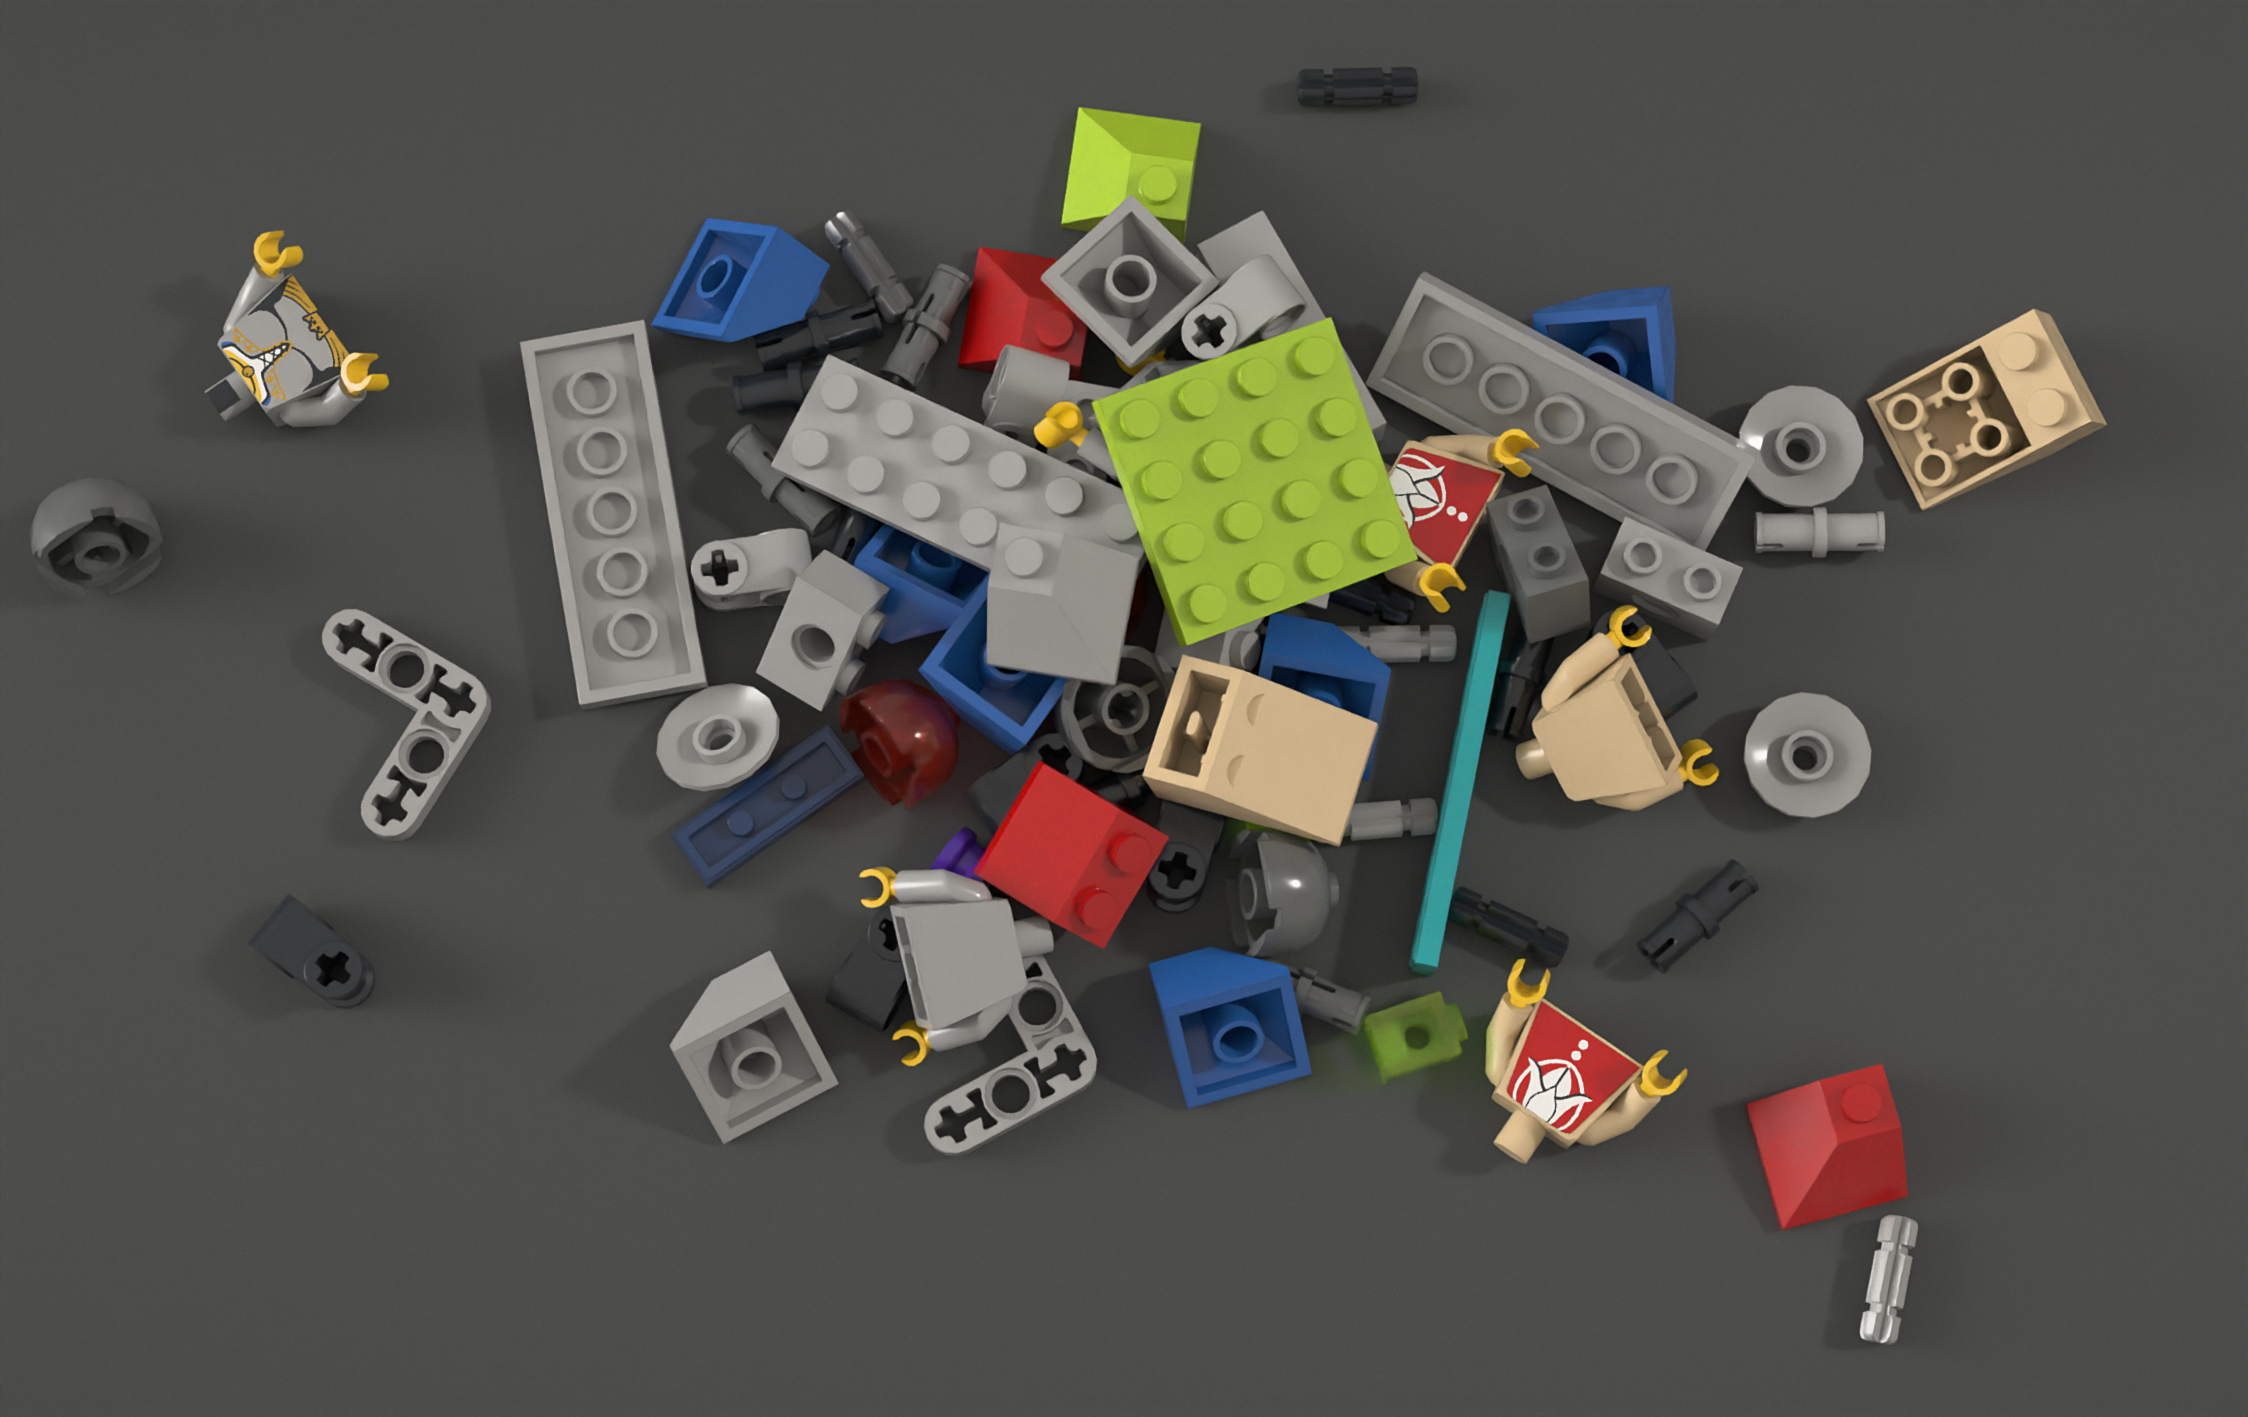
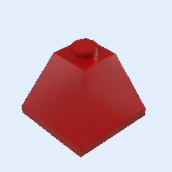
(1019, 309)
(1830, 1146)

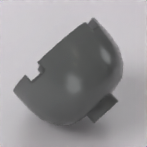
(94, 536)
(1116, 723)
(1279, 893)

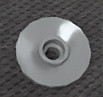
(1818, 424)
(1824, 730)
(718, 737)

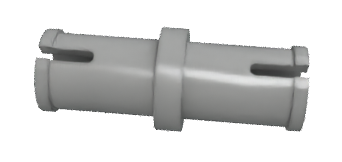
(1819, 532)

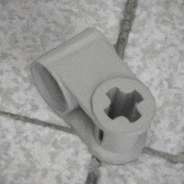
(1249, 309)
(1023, 391)
(758, 569)

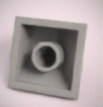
(1131, 282)
(1058, 604)
(750, 1049)

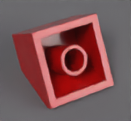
(1071, 854)

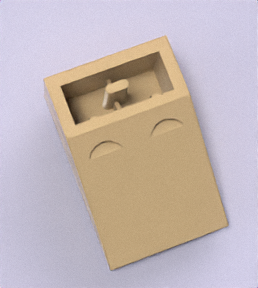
(1987, 410)
(1258, 752)

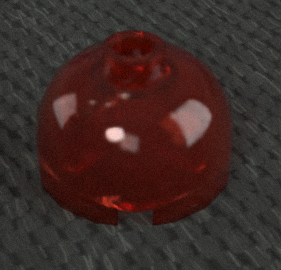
(904, 739)

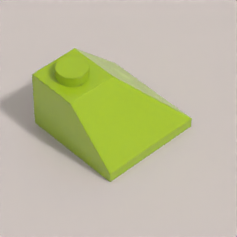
(1127, 156)

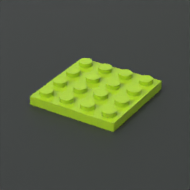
(1254, 481)

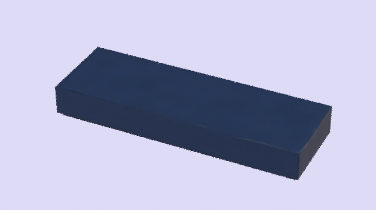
(768, 806)

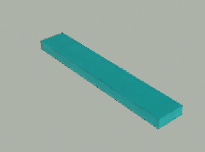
(1459, 783)

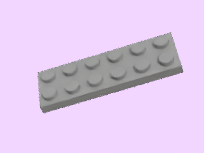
(1592, 427)
(940, 470)
(613, 515)

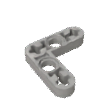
(429, 722)
(1041, 1046)

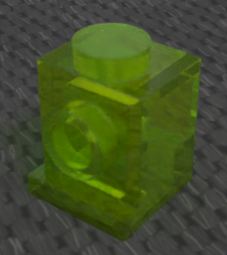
(1387, 1036)

